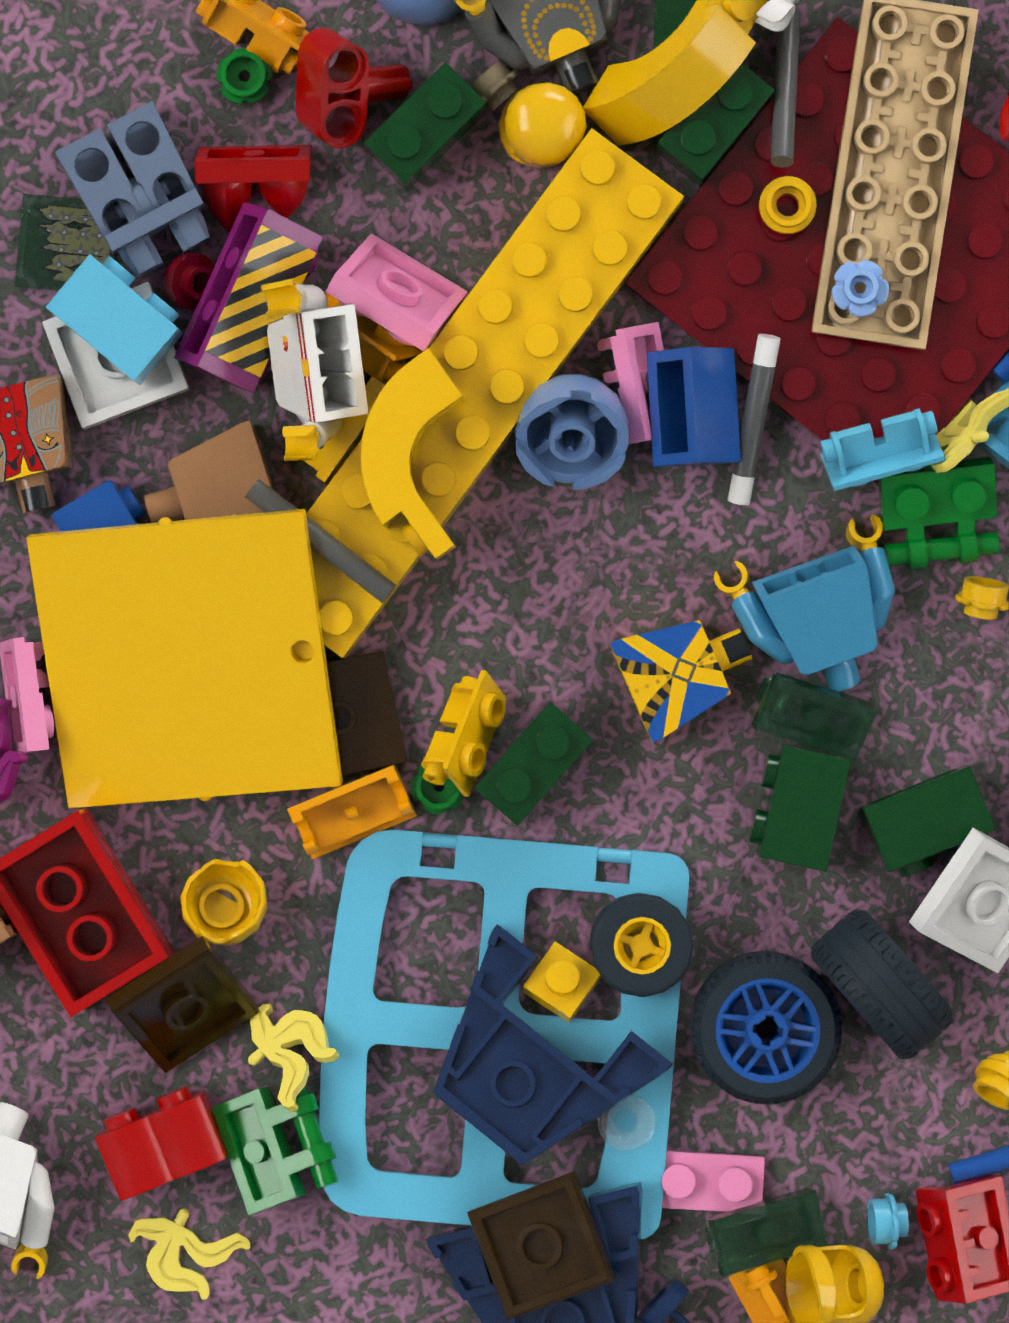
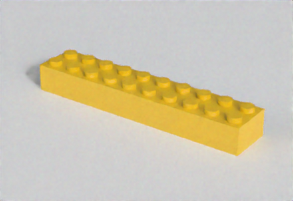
(497, 351)

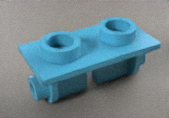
(857, 458)

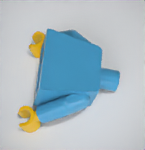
(820, 609)

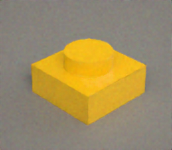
(562, 982)

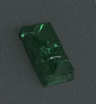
(813, 715)
(765, 1231)

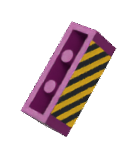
(231, 321)

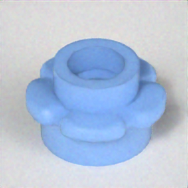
(860, 303)

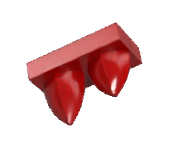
(230, 171)

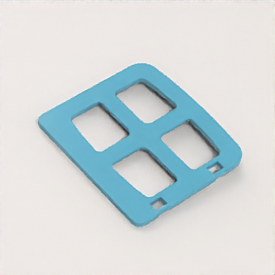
(360, 1020)

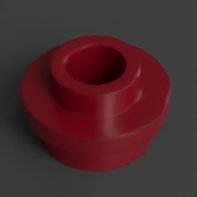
(180, 275)

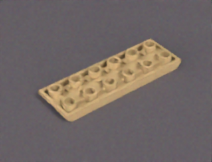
(897, 164)

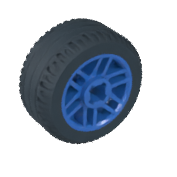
(882, 984)
(789, 1058)

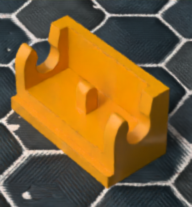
(352, 812)

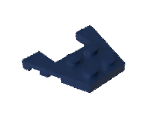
(518, 1082)
(618, 1221)

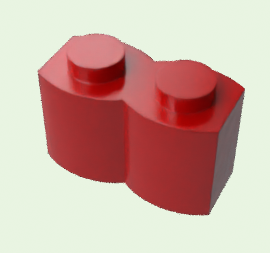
(161, 1143)

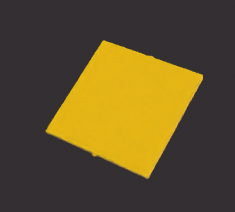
(186, 659)

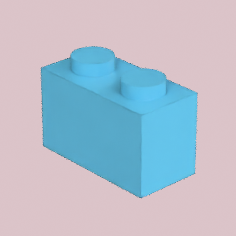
(115, 318)

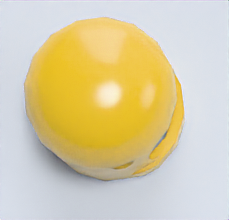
(542, 125)
(833, 1285)

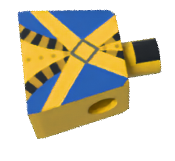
(677, 673)

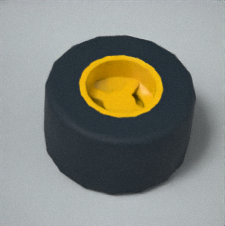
(642, 962)

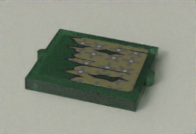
(55, 241)

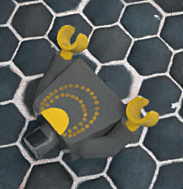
(545, 34)

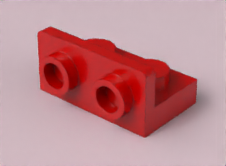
(966, 1238)

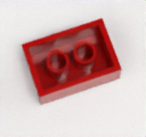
(79, 912)

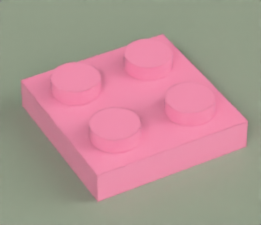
(396, 292)

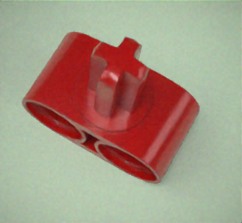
(343, 86)

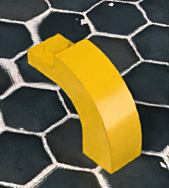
(676, 77)
(395, 422)

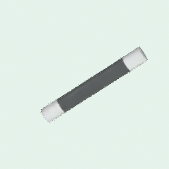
(754, 418)

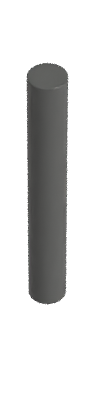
(785, 94)
(327, 545)

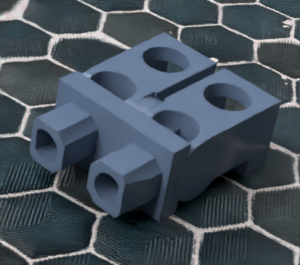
(138, 207)

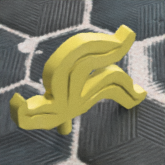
(968, 429)
(273, 1041)
(164, 1257)

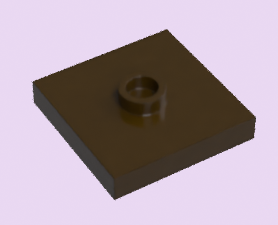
(365, 713)
(183, 1004)
(541, 1245)

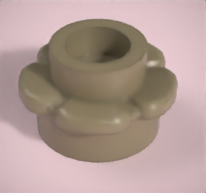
(495, 85)

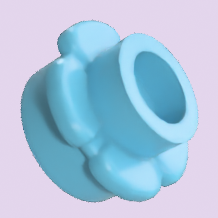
(887, 1221)

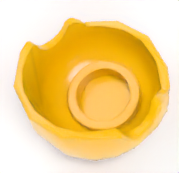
(216, 916)

